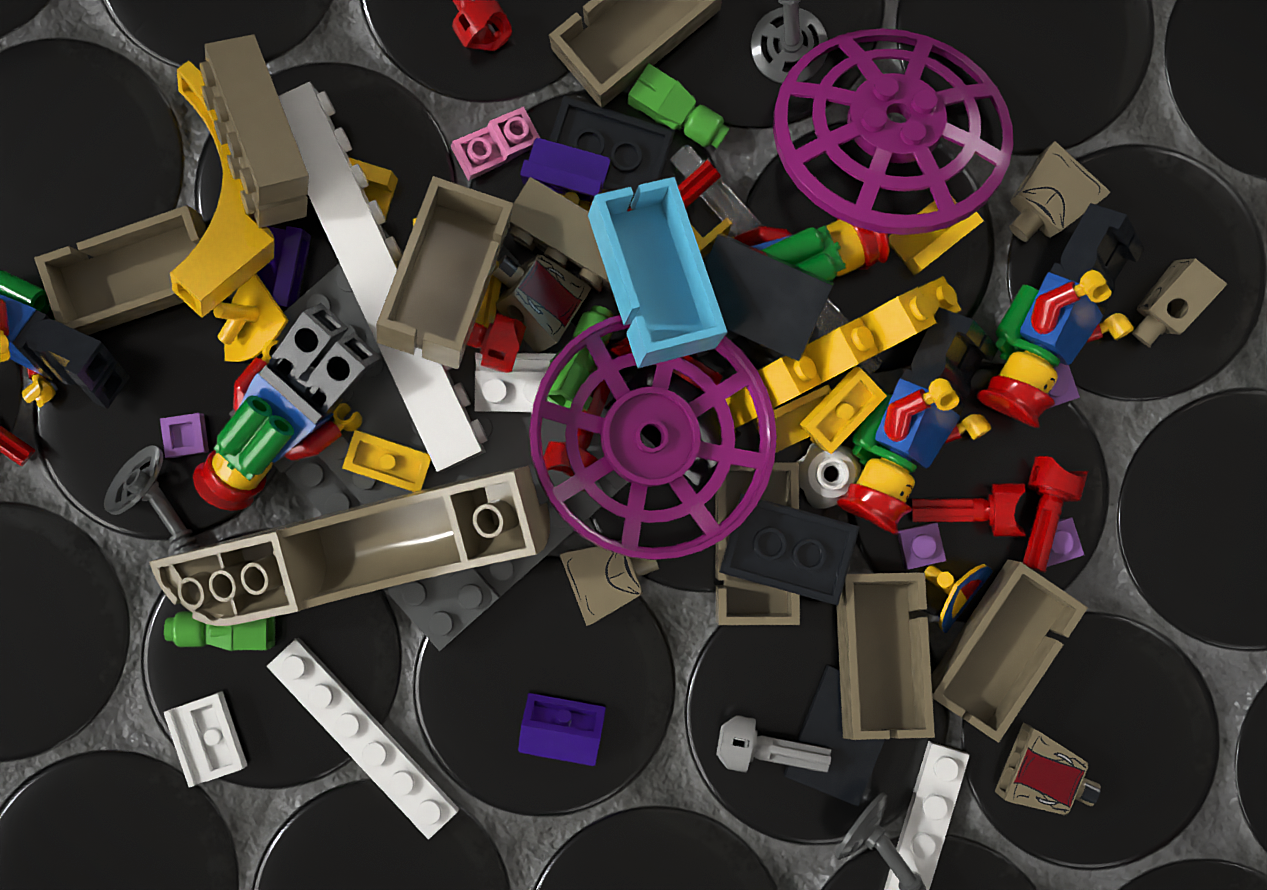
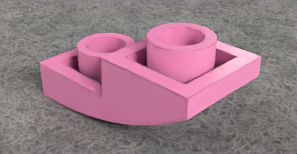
(495, 144)

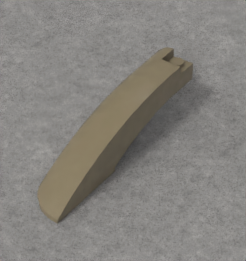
(359, 549)

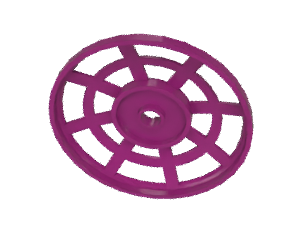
(890, 140)
(658, 465)

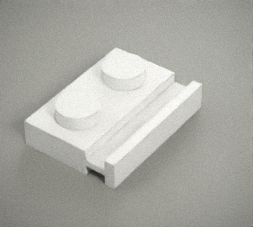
(510, 390)
(205, 739)

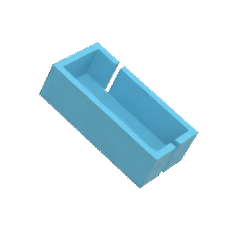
(656, 272)

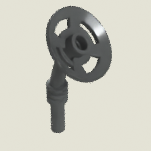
(790, 41)
(145, 487)
(870, 833)

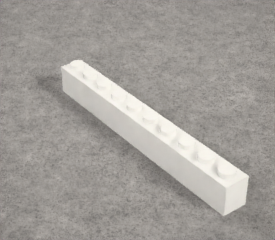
(370, 268)

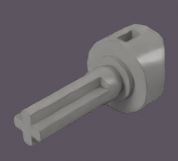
(766, 748)

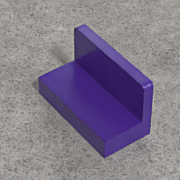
(566, 169)
(285, 272)
(561, 729)

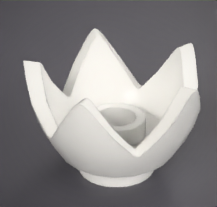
(817, 489)

